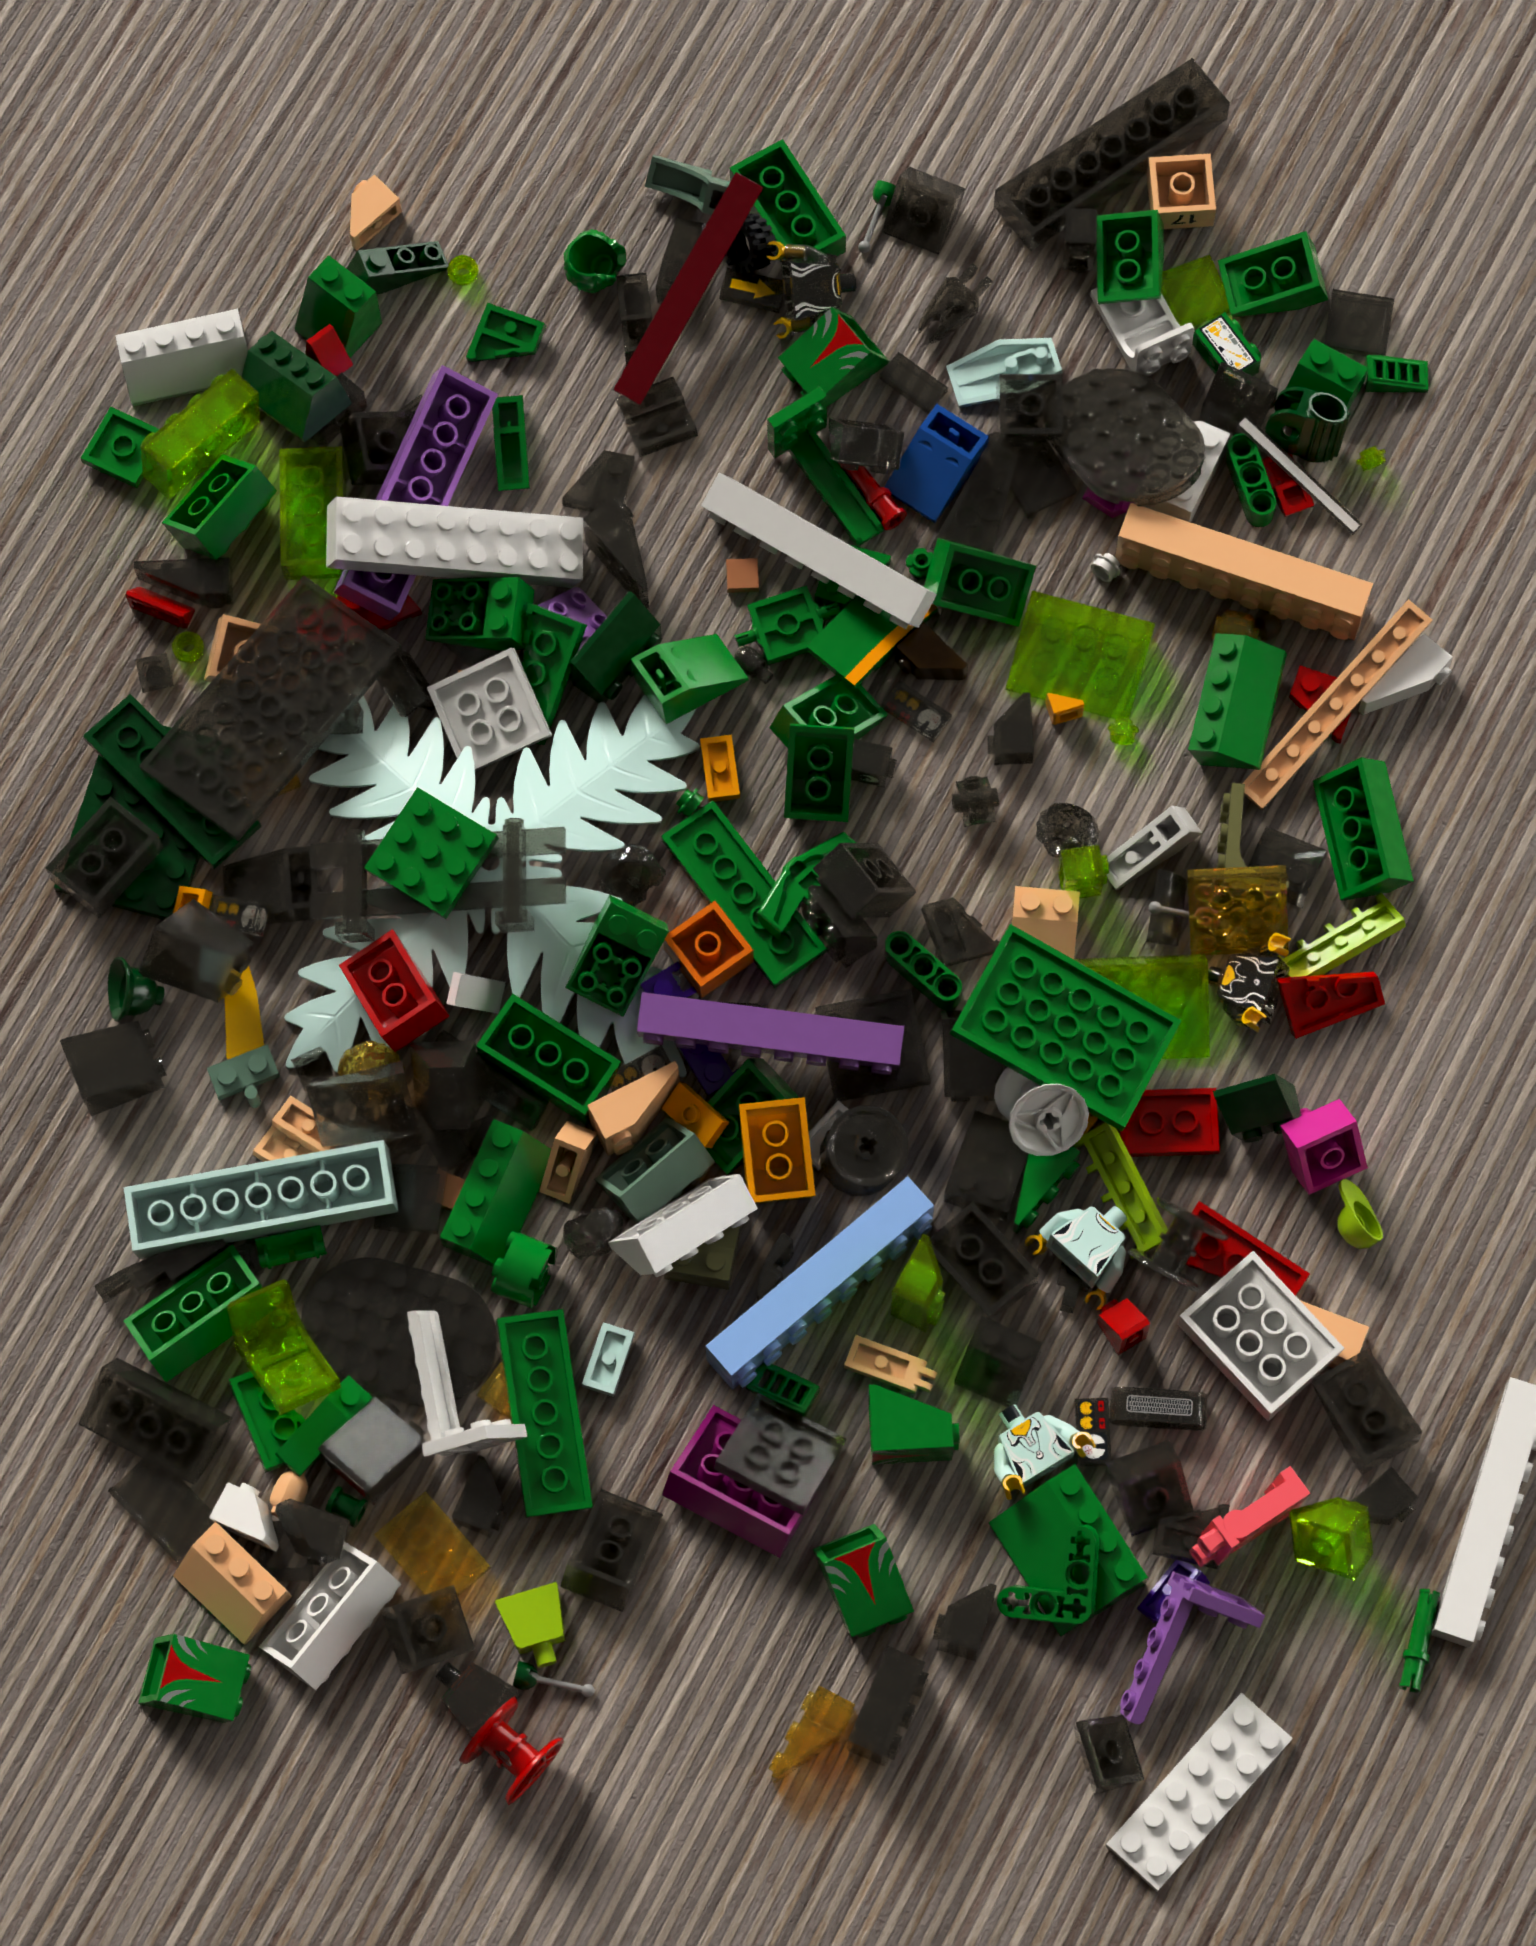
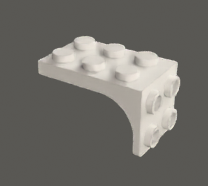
(1146, 333)

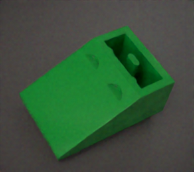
(479, 612)
(686, 674)
(617, 955)

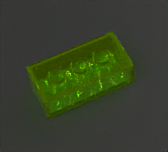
(200, 433)
(307, 485)

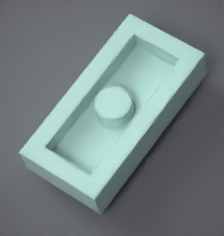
(608, 1359)

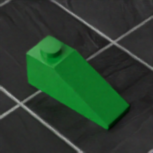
(333, 1412)

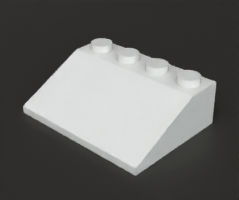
(1260, 1335)

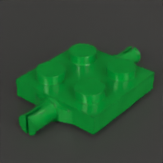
(785, 624)

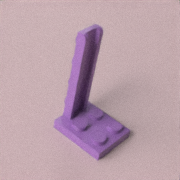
(1164, 1637)

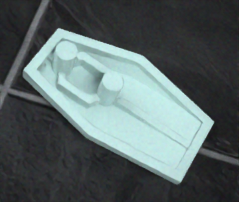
(977, 374)

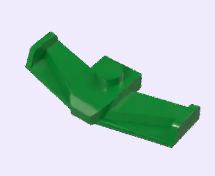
(793, 886)

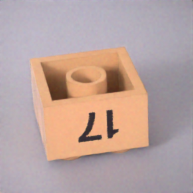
(1182, 190)

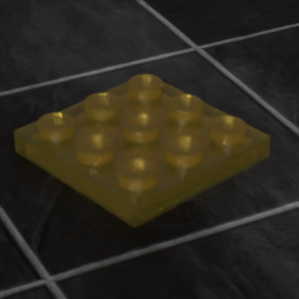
(1236, 908)

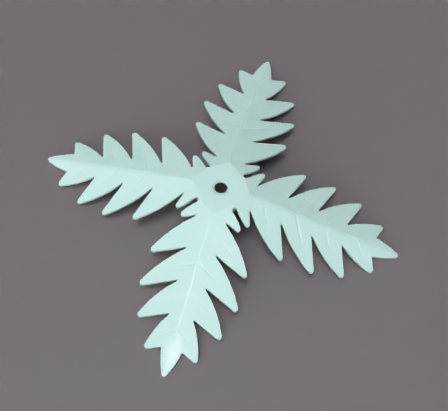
(575, 792)

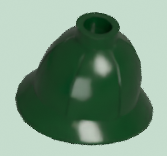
(130, 991)

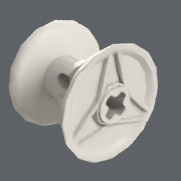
(1042, 1117)

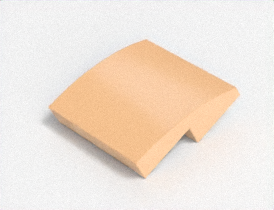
(291, 1133)

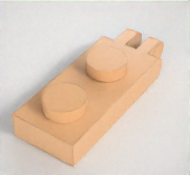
(888, 1365)

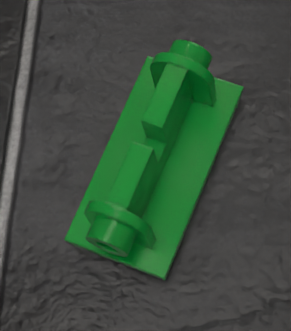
(290, 1246)

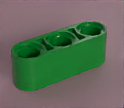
(1250, 494)
(928, 984)

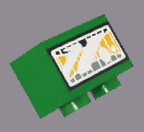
(1224, 342)

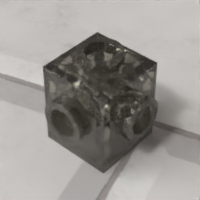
(975, 801)

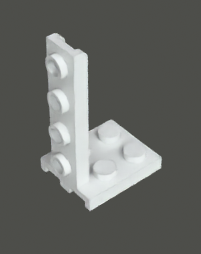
(439, 1399)

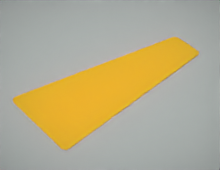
(243, 1018)

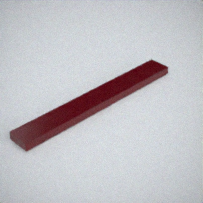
(688, 289)

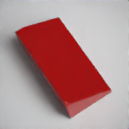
(160, 606)

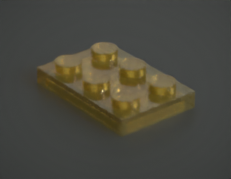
(431, 1548)

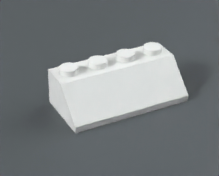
(181, 356)
(685, 1224)
(330, 1616)

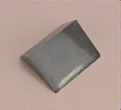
(1108, 1753)

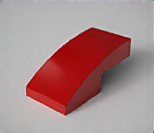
(1288, 494)

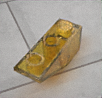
(819, 1728)

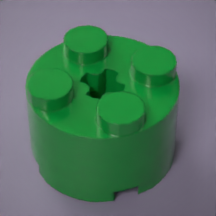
(524, 1270)

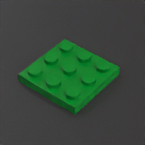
(431, 853)

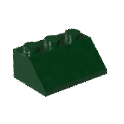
(607, 655)

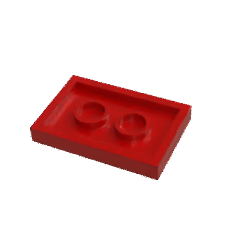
(1173, 1124)

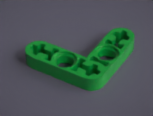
(1071, 1589)

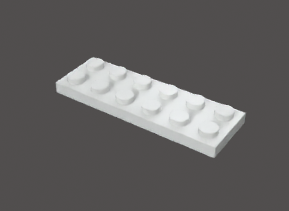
(1199, 1792)

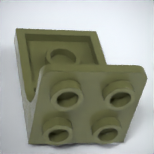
(1230, 832)

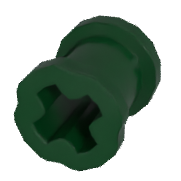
(346, 1506)

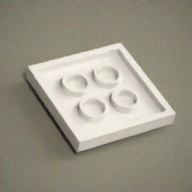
(490, 709)

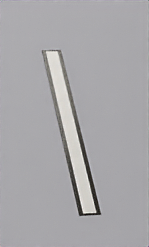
(1299, 474)

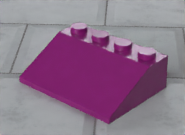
(722, 1499)

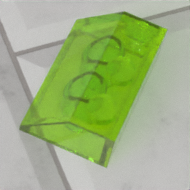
(919, 1289)

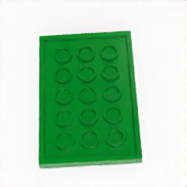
(1065, 1026)

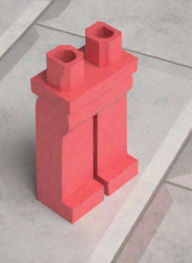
(1240, 1527)

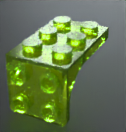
(279, 1348)

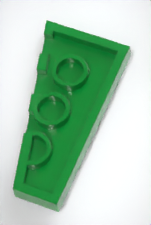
(549, 647)

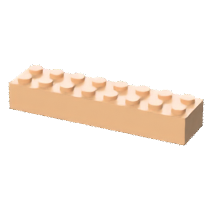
(1242, 572)

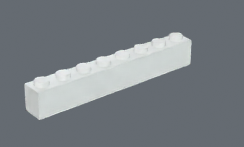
(818, 550)
(1488, 1517)

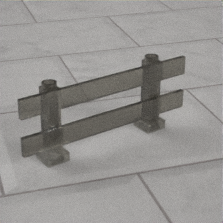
(511, 894)

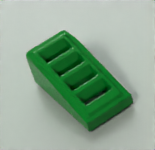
(1387, 363)
(807, 1400)

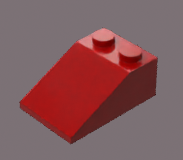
(393, 991)

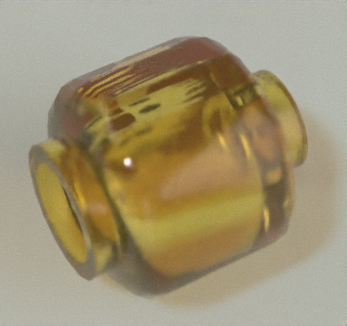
(1235, 623)

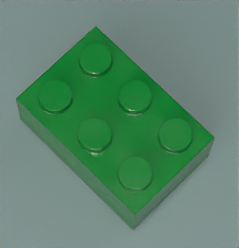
(219, 507)

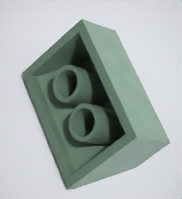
(655, 1170)

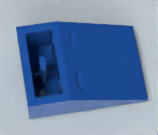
(937, 463)

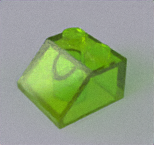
(1332, 1536)

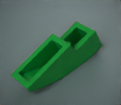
(510, 443)

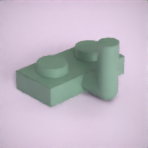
(244, 1074)

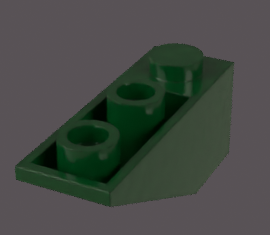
(397, 265)

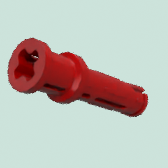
(877, 498)

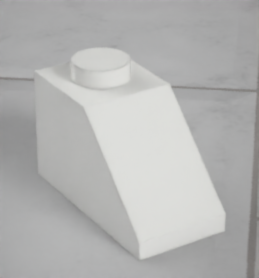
(245, 1515)

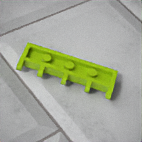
(1346, 940)
(1124, 1185)

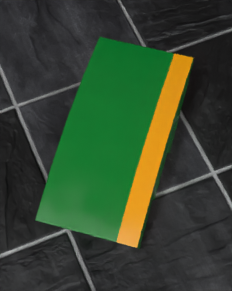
(859, 641)

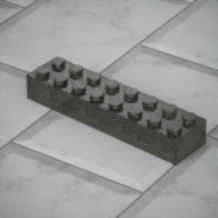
(1111, 153)

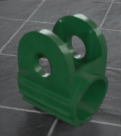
(1316, 423)

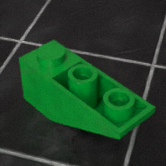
(1041, 1182)

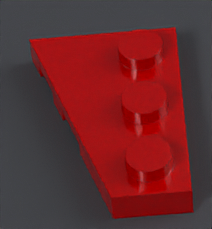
(1327, 999)

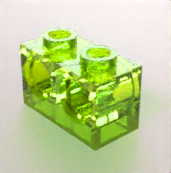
(1083, 870)

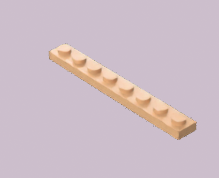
(1335, 704)

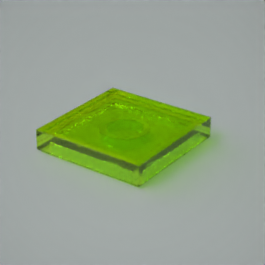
(1194, 291)

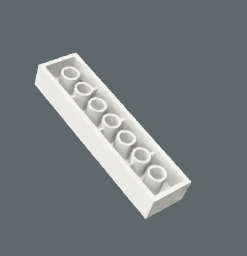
(453, 542)

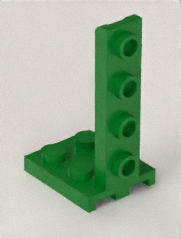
(796, 431)

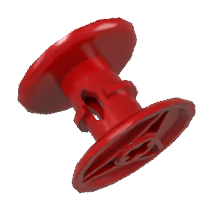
(526, 1761)

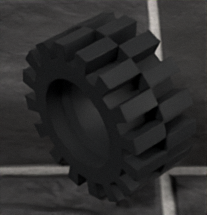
(754, 257)

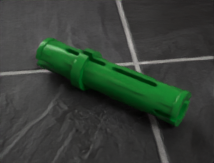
(1416, 1654)

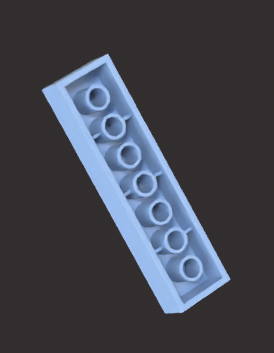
(820, 1284)

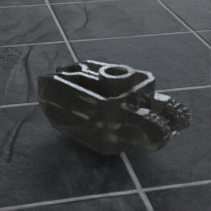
(953, 304)

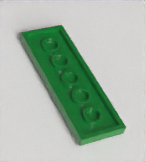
(736, 879)
(545, 1400)

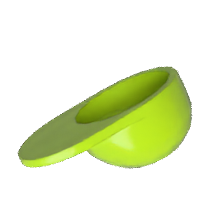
(1357, 1219)

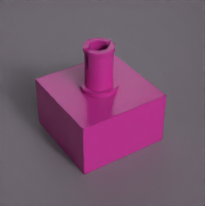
(1324, 1146)

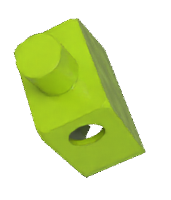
(534, 1621)

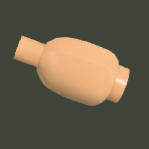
(288, 1487)

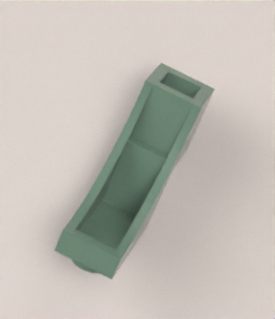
(686, 182)

